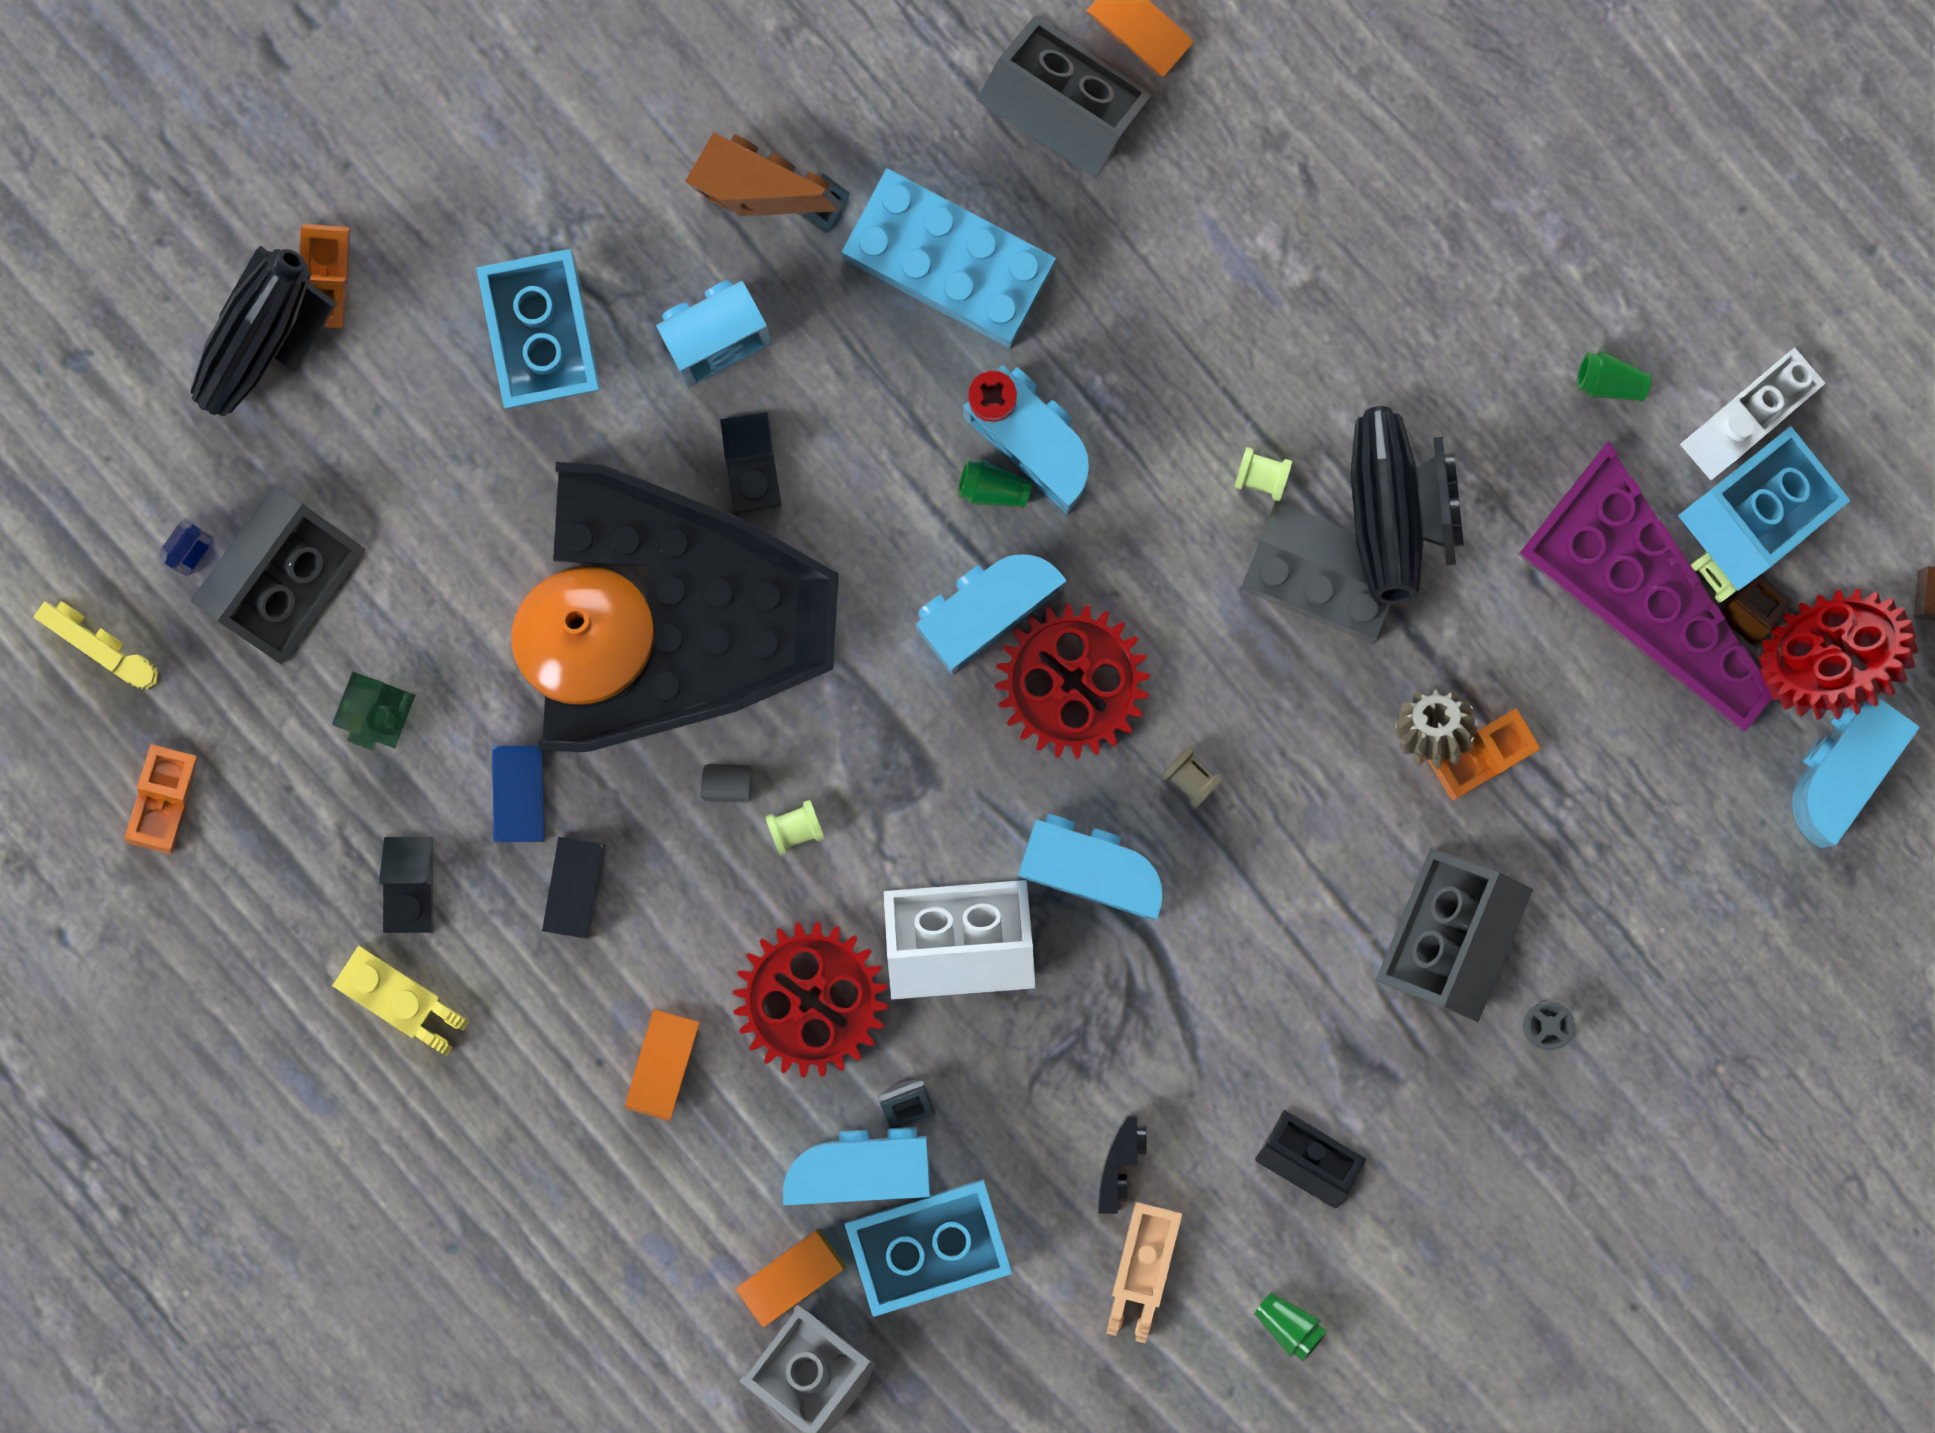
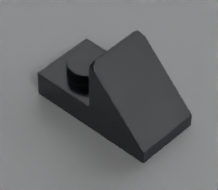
(750, 463)
(407, 884)

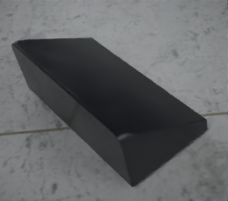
(574, 887)
(1310, 1159)

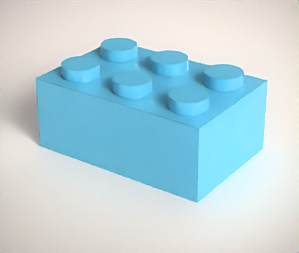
(928, 1247)

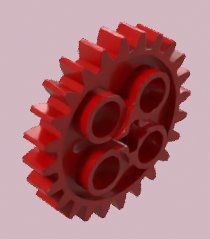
(1101, 648)
(1838, 654)
(785, 1035)

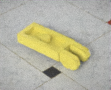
(100, 647)
(395, 998)

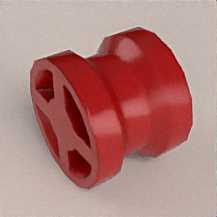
(993, 408)

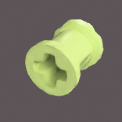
(1263, 474)
(1714, 576)
(795, 827)

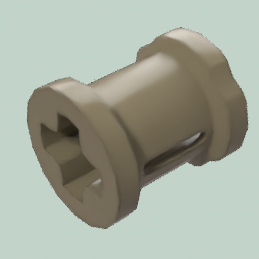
(1191, 777)

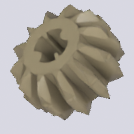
(1436, 727)

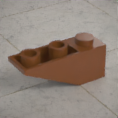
(754, 186)

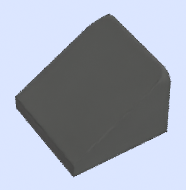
(726, 783)

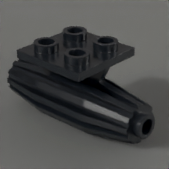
(265, 318)
(1400, 505)

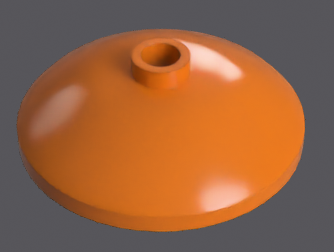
(586, 661)

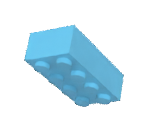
(948, 258)

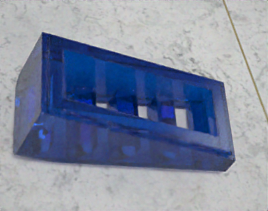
(185, 547)

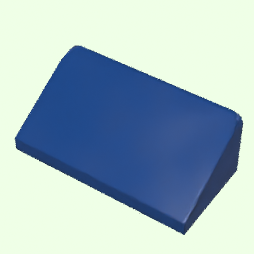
(517, 794)

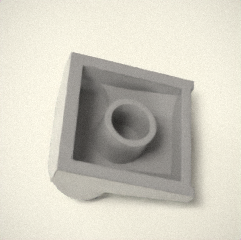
(809, 1374)

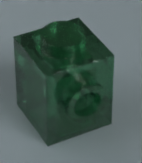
(372, 711)

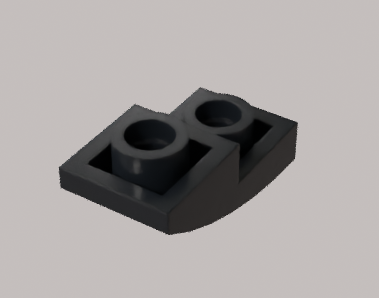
(1126, 1145)

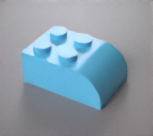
(538, 329)
(713, 331)
(1039, 443)
(1764, 508)
(986, 607)
(1848, 769)
(1091, 867)
(860, 1169)

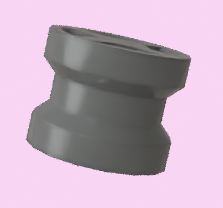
(1560, 1025)

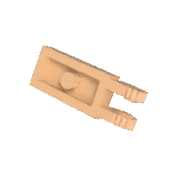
(1144, 1265)

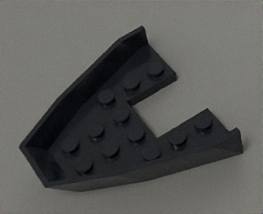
(726, 602)

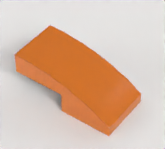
(1143, 30)
(327, 256)
(1494, 751)
(161, 799)
(662, 1065)
(790, 1278)

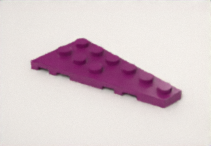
(1630, 573)

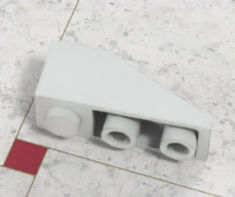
(1752, 414)

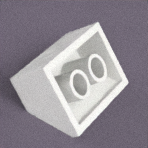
(959, 939)

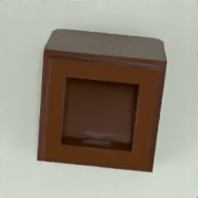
(1755, 609)

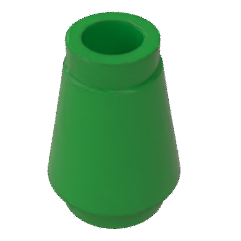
(1611, 378)
(992, 485)
(1290, 1326)

